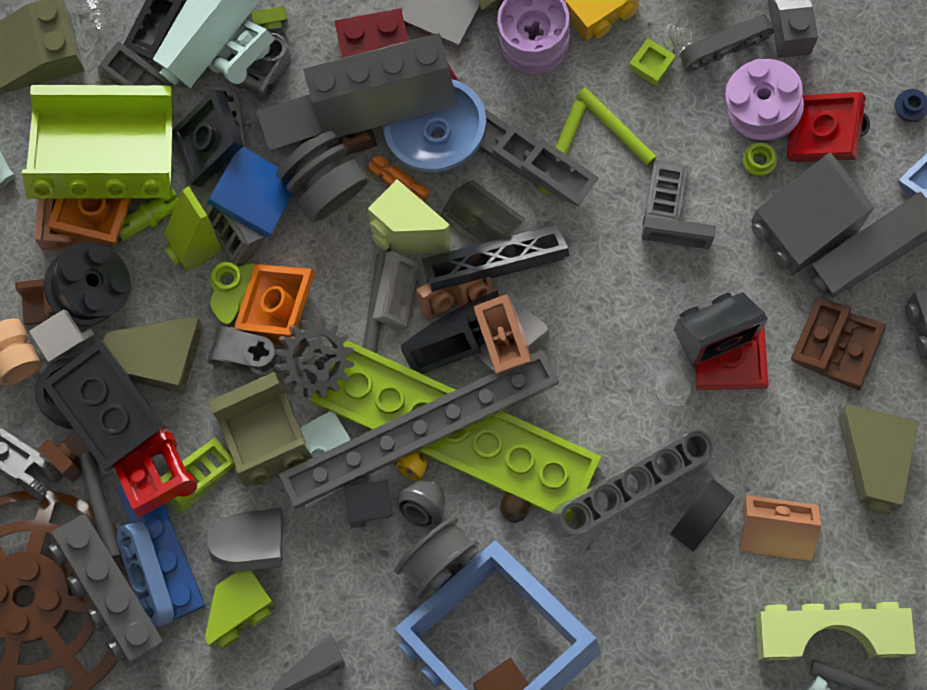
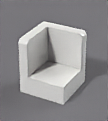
(58, 335)

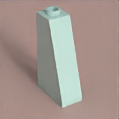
(199, 36)

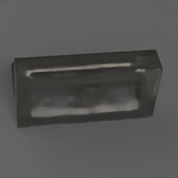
(480, 214)

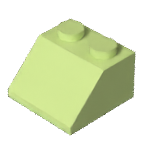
(407, 223)

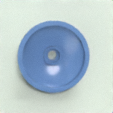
(462, 130)

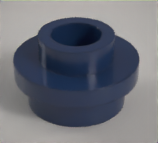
(907, 112)

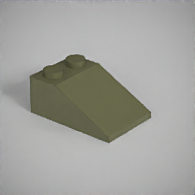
(37, 45)

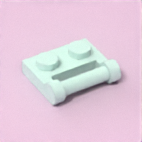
(249, 45)

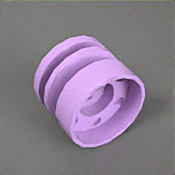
(520, 21)

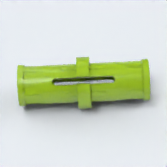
(148, 215)

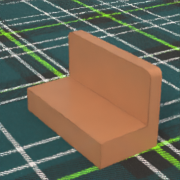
(780, 528)

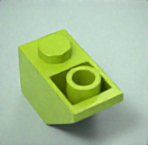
(235, 605)

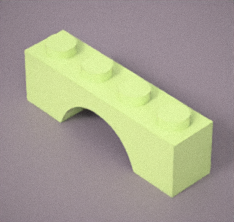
(881, 631)

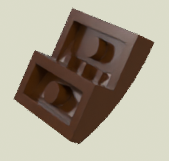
(838, 343)

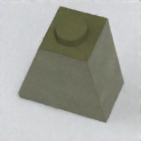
(157, 352)
(878, 455)

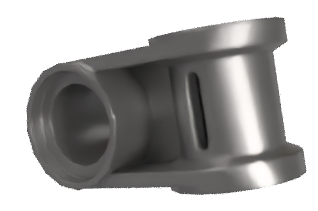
(265, 73)
(239, 350)

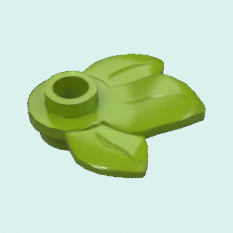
(228, 298)

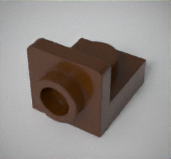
(65, 455)

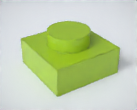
(270, 17)
(651, 62)

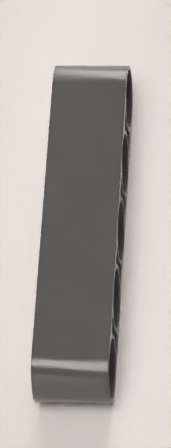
(648, 480)

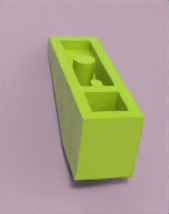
(190, 233)

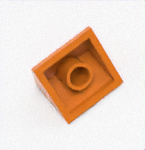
(90, 219)
(274, 301)

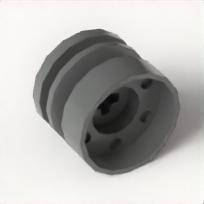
(318, 170)

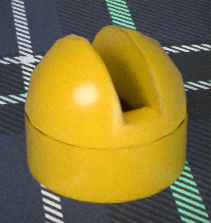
(415, 463)

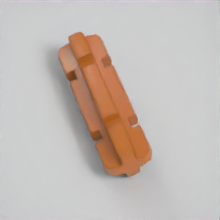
(380, 167)

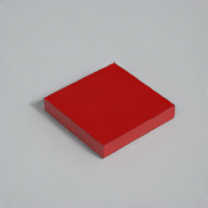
(826, 126)
(736, 369)

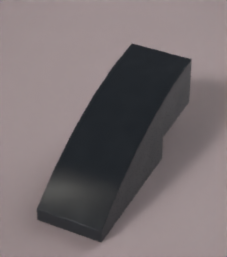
(446, 339)

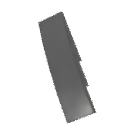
(537, 160)

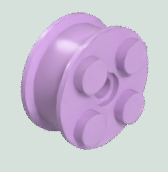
(764, 99)

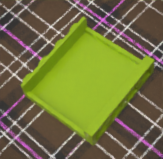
(99, 142)

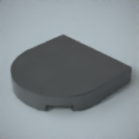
(248, 540)

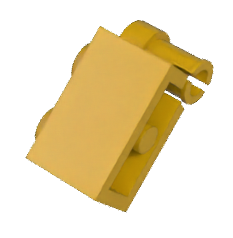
(597, 16)

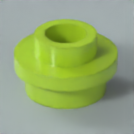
(763, 150)

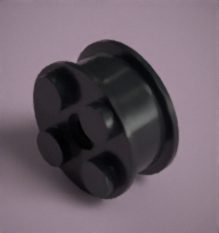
(87, 283)

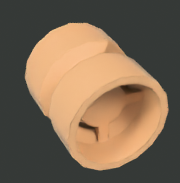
(17, 357)

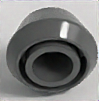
(422, 503)

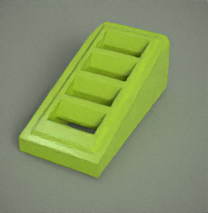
(204, 484)

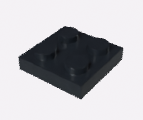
(207, 138)

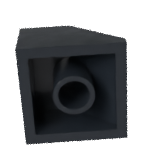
(719, 327)

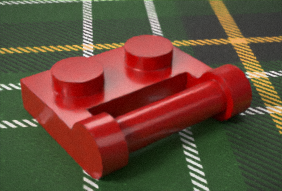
(142, 480)

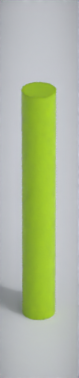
(616, 126)
(569, 131)

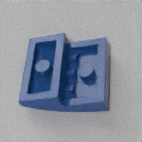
(251, 192)

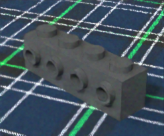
(105, 591)

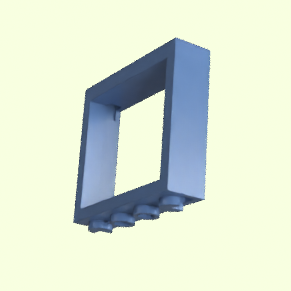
(495, 557)

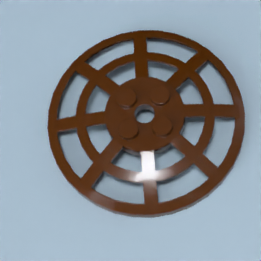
(51, 600)

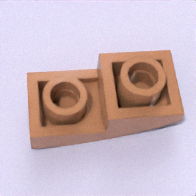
(439, 301)

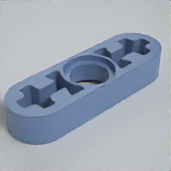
(145, 572)

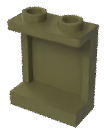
(260, 430)

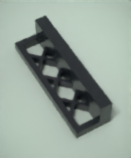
(495, 257)

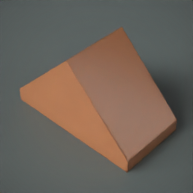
(503, 334)

